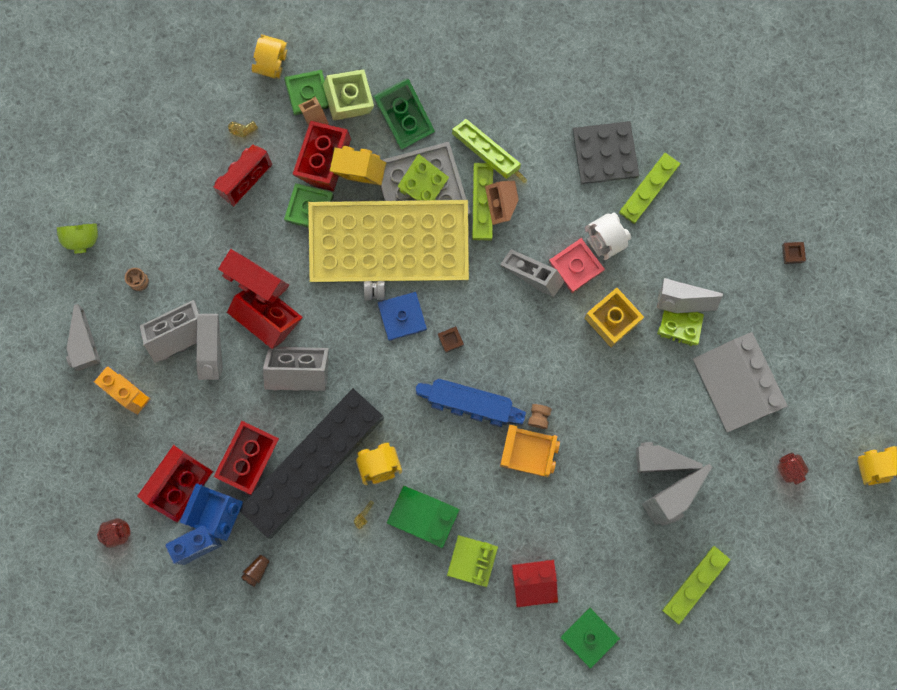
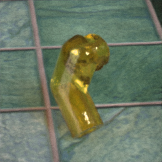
(242, 130)

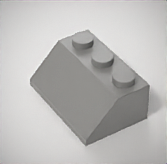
(171, 332)
(296, 368)

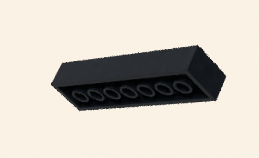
(311, 463)

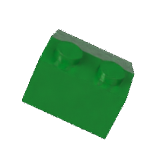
(403, 113)
(423, 516)

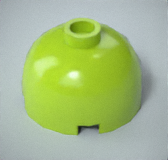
(78, 237)

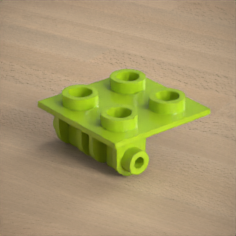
(422, 180)
(681, 326)
(472, 561)

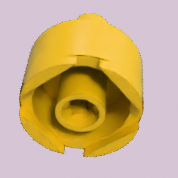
(269, 56)
(378, 464)
(878, 467)

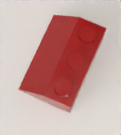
(317, 155)
(243, 174)
(252, 277)
(265, 320)
(246, 457)
(173, 483)

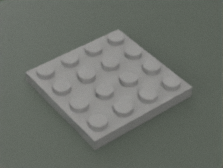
(438, 155)

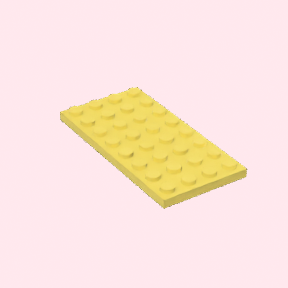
(388, 241)

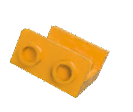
(122, 390)
(529, 451)

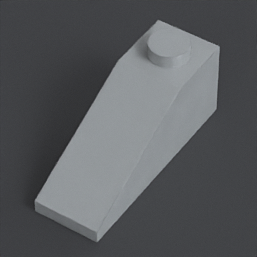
(533, 272)
(685, 298)
(81, 345)
(208, 347)
(660, 459)

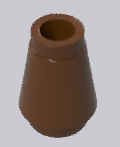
(255, 571)

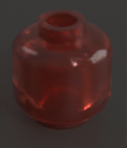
(793, 468)
(113, 533)

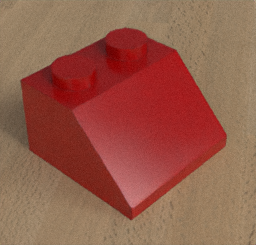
(535, 583)

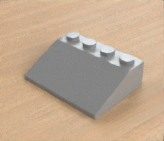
(739, 382)
(671, 502)

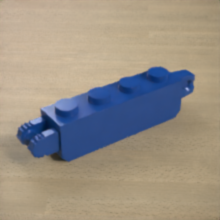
(470, 401)

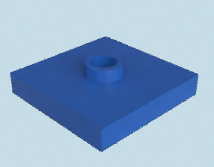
(402, 316)

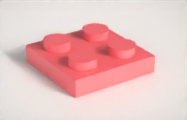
(576, 265)

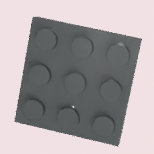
(605, 152)

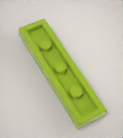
(486, 148)
(649, 188)
(481, 213)
(696, 585)

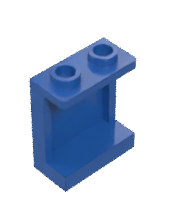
(211, 510)
(192, 546)

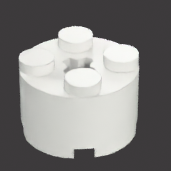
(607, 235)

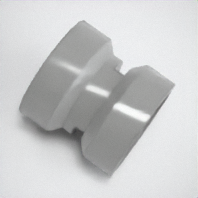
(379, 290)

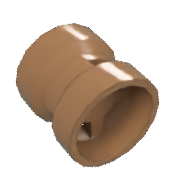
(134, 276)
(539, 416)

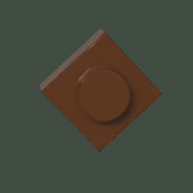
(793, 252)
(450, 339)

